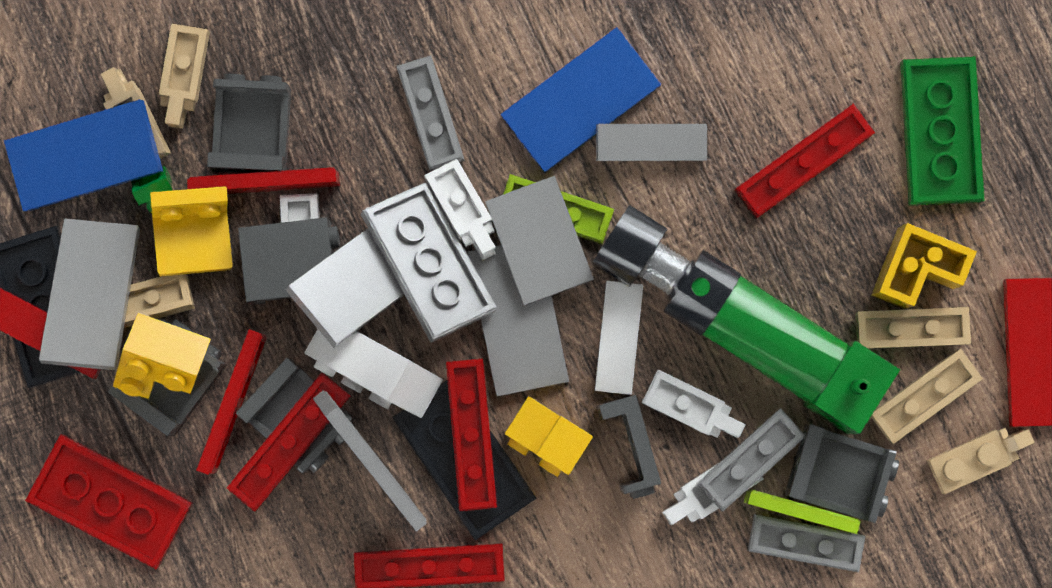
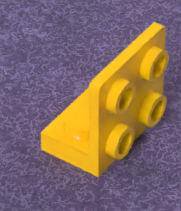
(191, 231)

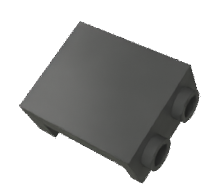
(250, 125)
(281, 254)
(275, 400)
(170, 409)
(639, 443)
(842, 474)

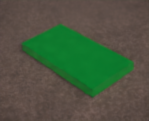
(942, 131)

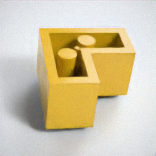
(917, 257)
(160, 355)
(548, 436)

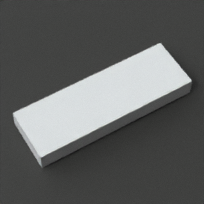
(618, 338)

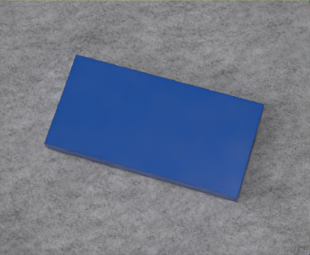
(585, 92)
(83, 155)

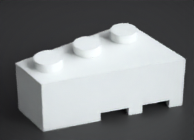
(377, 369)

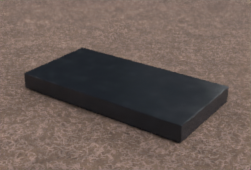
(28, 273)
(433, 443)

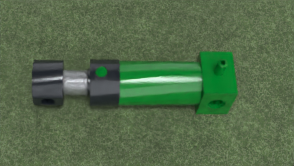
(714, 300)

